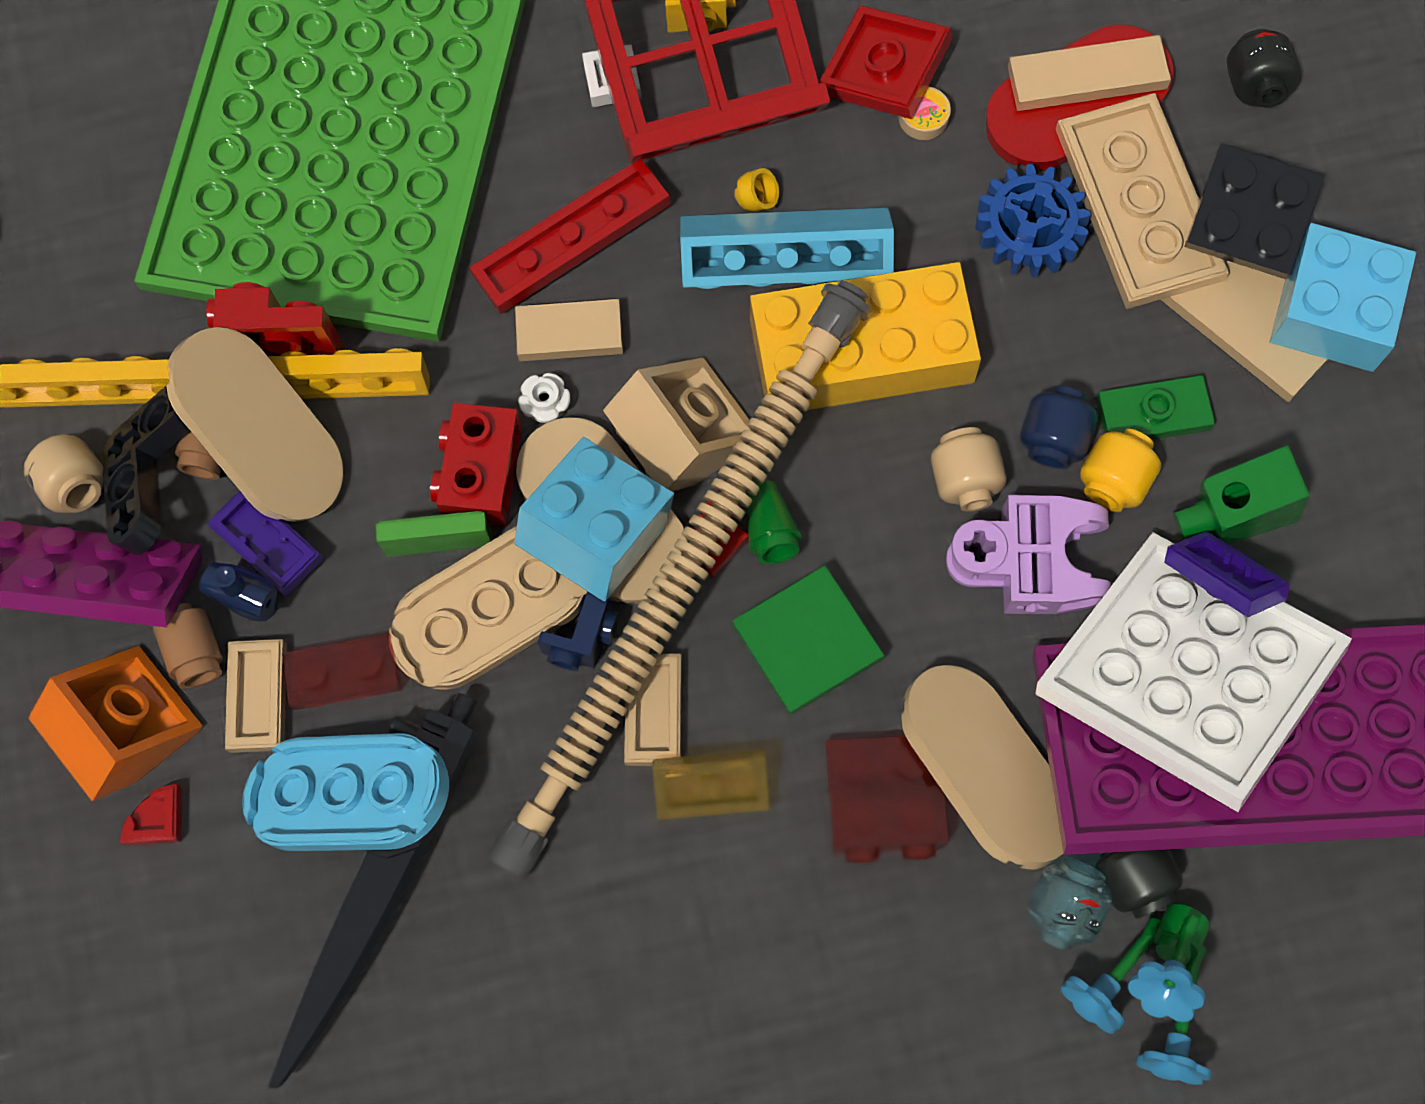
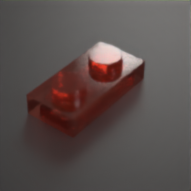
(340, 672)

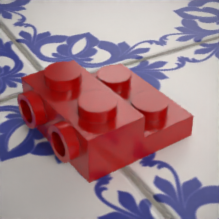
(275, 329)

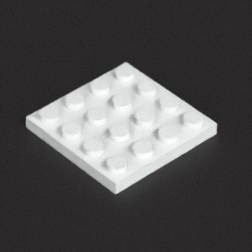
(1192, 676)

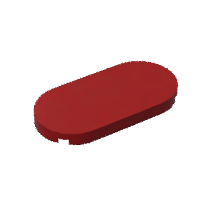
(1031, 133)

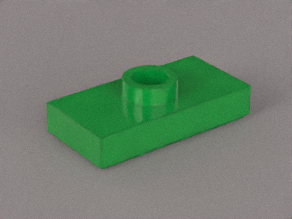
(1158, 408)

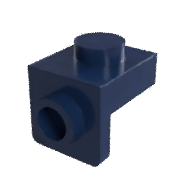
(595, 626)

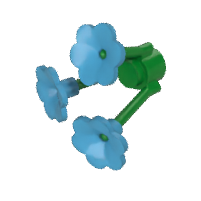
(1162, 989)

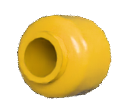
(1120, 470)

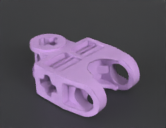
(1029, 554)

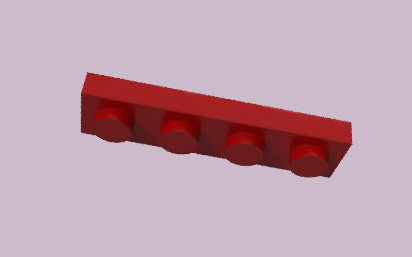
(570, 236)

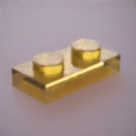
(711, 784)

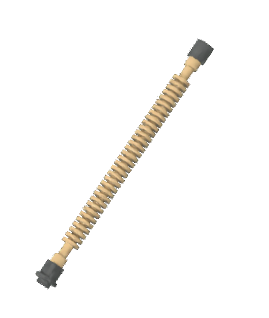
(831, 328)

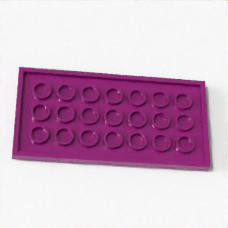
(1340, 776)

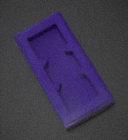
(265, 543)
(1227, 574)

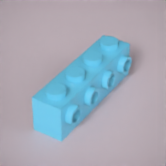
(785, 247)

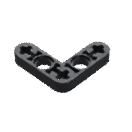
(132, 473)

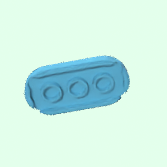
(346, 793)

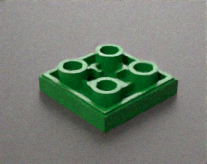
(807, 640)

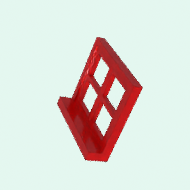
(721, 117)

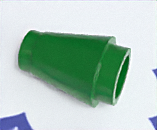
(771, 527)

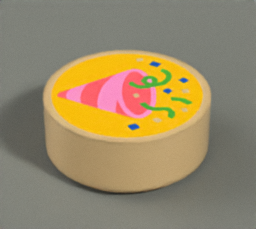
(930, 116)

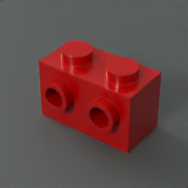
(478, 461)

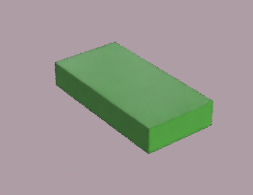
(433, 533)

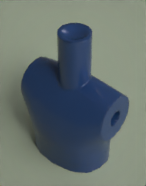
(240, 590)

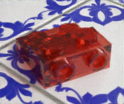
(883, 801)

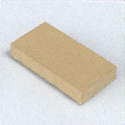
(568, 330)
(255, 695)
(655, 713)

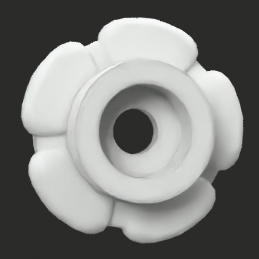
(546, 410)

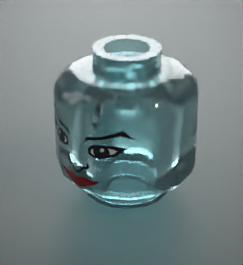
(1070, 903)

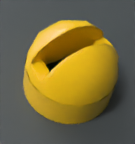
(757, 183)

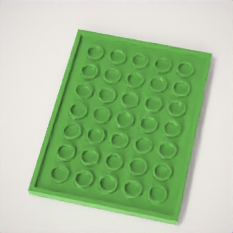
(334, 156)

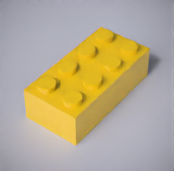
(910, 344)

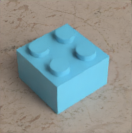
(1343, 298)
(593, 518)

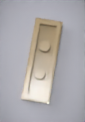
(1088, 73)

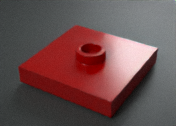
(886, 61)

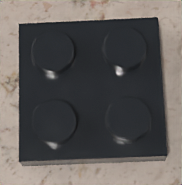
(1254, 211)

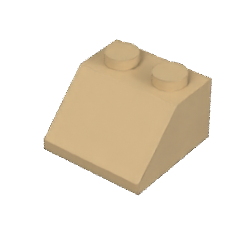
(678, 421)

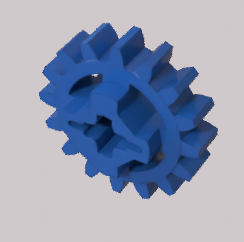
(1029, 243)

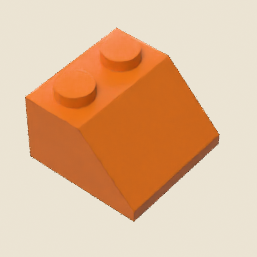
(112, 721)

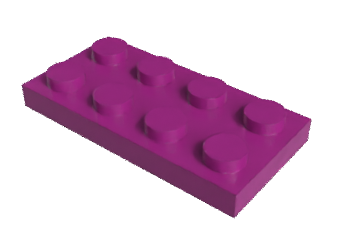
(91, 577)

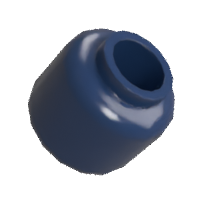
(1058, 427)

